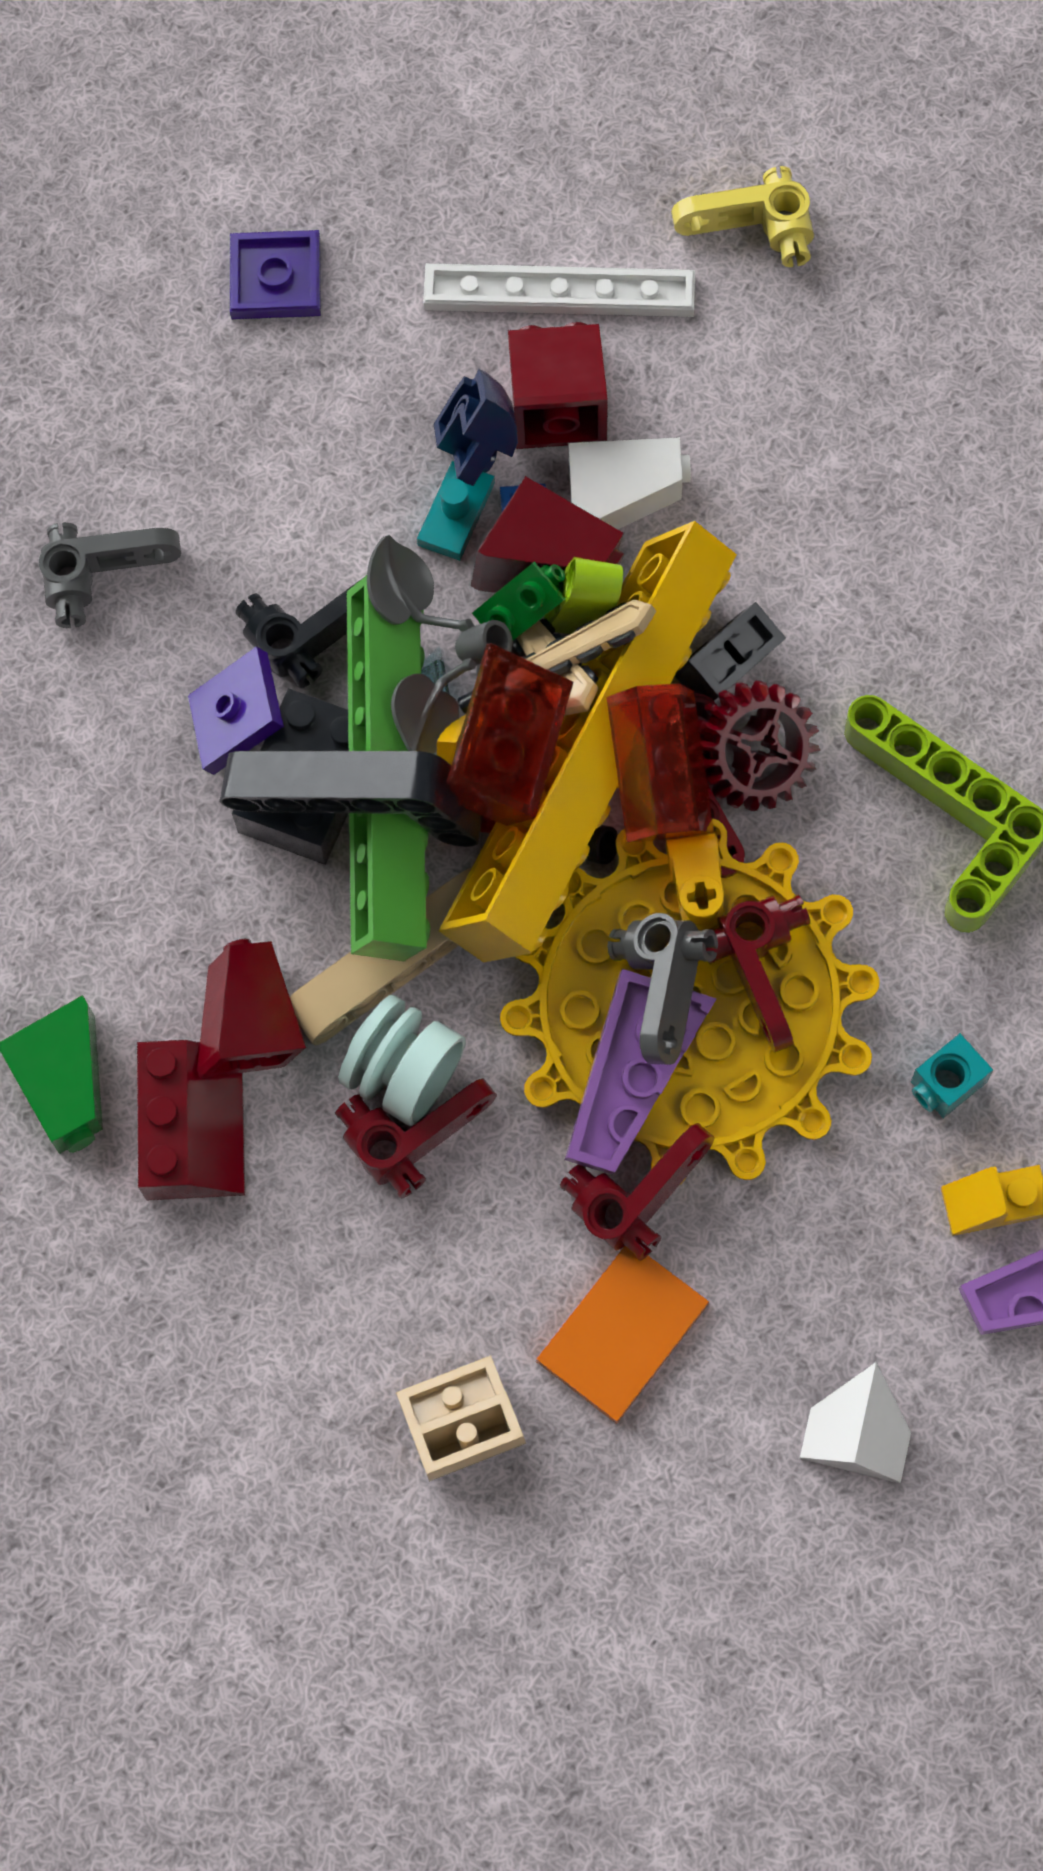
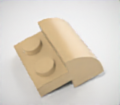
(460, 1418)

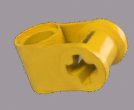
(697, 874)

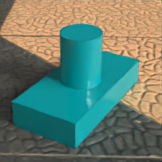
(454, 514)

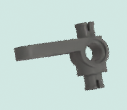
(96, 554)
(671, 977)

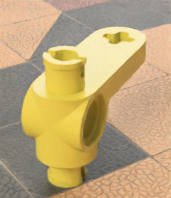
(751, 207)

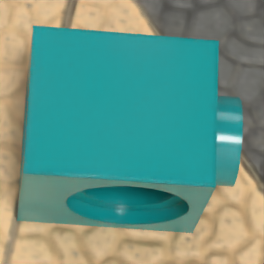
(958, 1058)

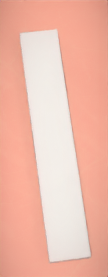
(559, 290)

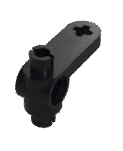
(310, 638)

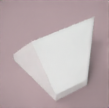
(859, 1429)

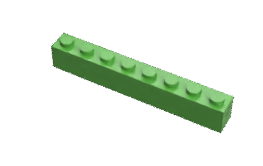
(385, 849)

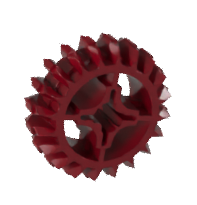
(771, 705)

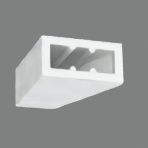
(627, 477)

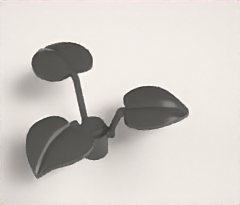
(401, 588)

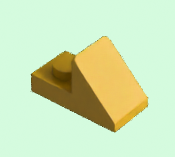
(993, 1199)

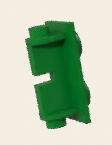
(524, 599)

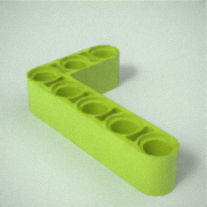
(955, 799)

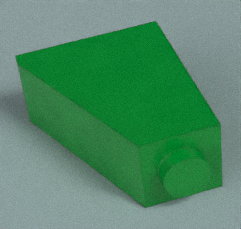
(60, 1073)

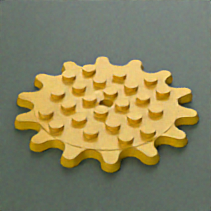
(729, 1071)

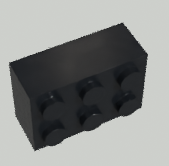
(308, 726)

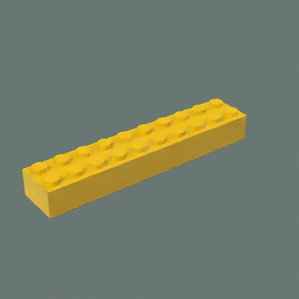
(529, 863)

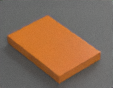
(622, 1333)

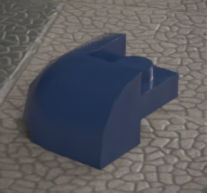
(476, 426)

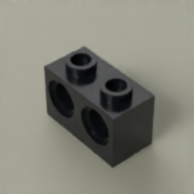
(731, 652)

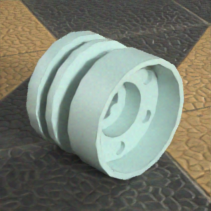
(394, 1056)

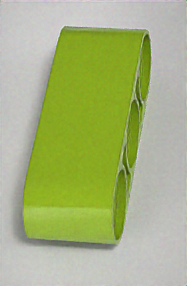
(589, 592)

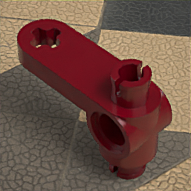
(776, 923)
(369, 1126)
(596, 1193)

